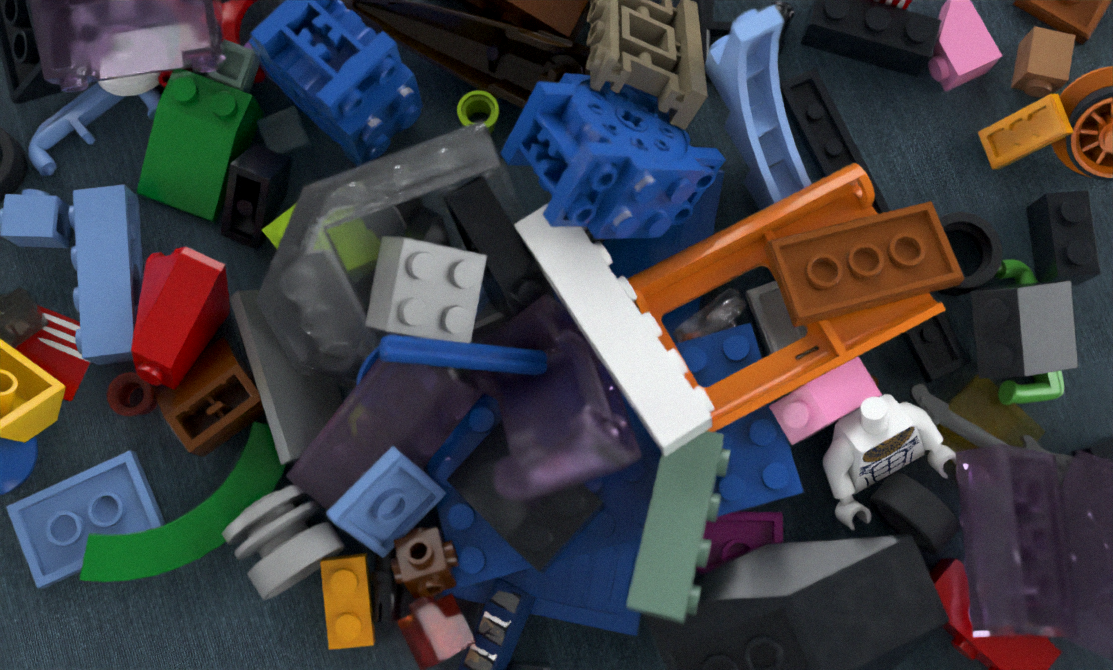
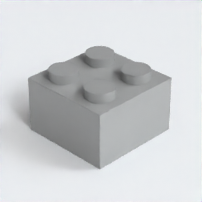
(425, 290)

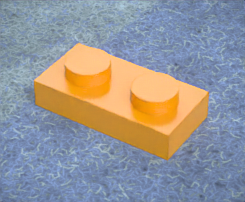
(347, 601)

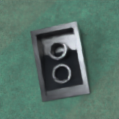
(534, 528)

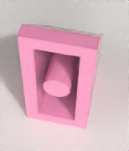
(962, 46)
(824, 400)

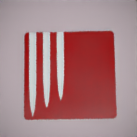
(56, 351)

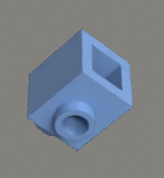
(35, 220)

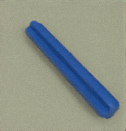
(462, 355)

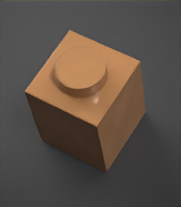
(1043, 62)

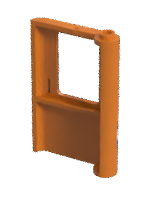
(741, 249)

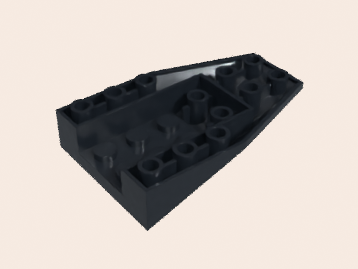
(807, 608)

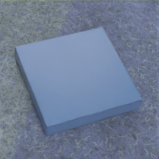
(386, 502)

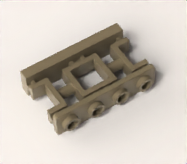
(650, 50)

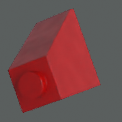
(177, 314)

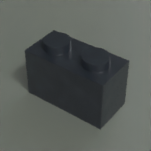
(1063, 237)

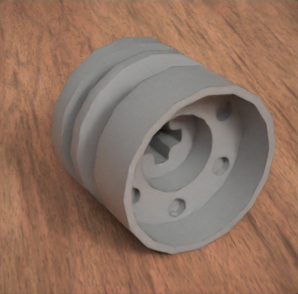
(280, 535)

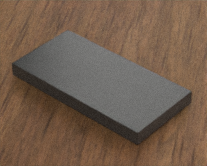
(292, 401)

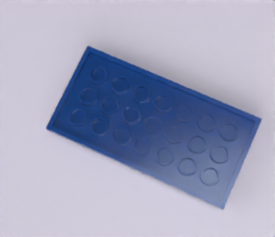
(757, 471)

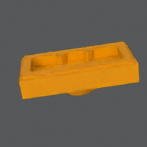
(1025, 131)

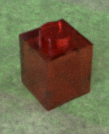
(435, 630)

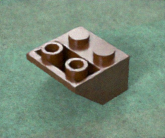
(212, 400)

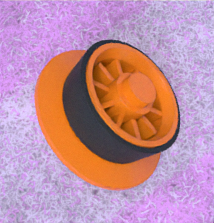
(1090, 113)

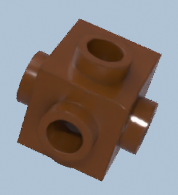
(425, 562)

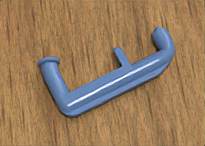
(76, 117)

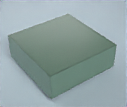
(238, 68)

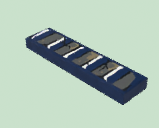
(498, 628)

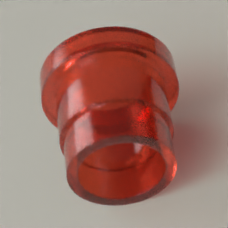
(120, 391)

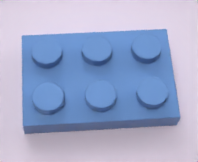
(99, 500)

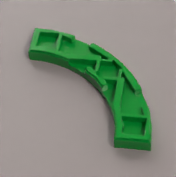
(194, 533)

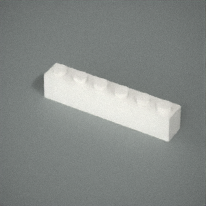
(618, 332)

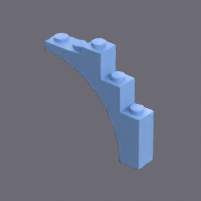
(747, 79)

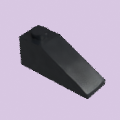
(510, 270)

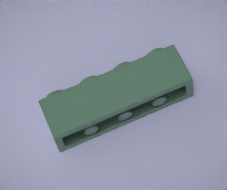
(675, 529)

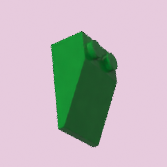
(193, 141)

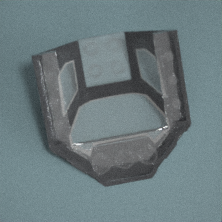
(331, 246)

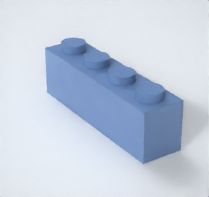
(107, 271)

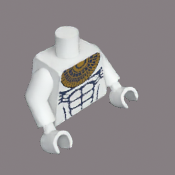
(874, 445)

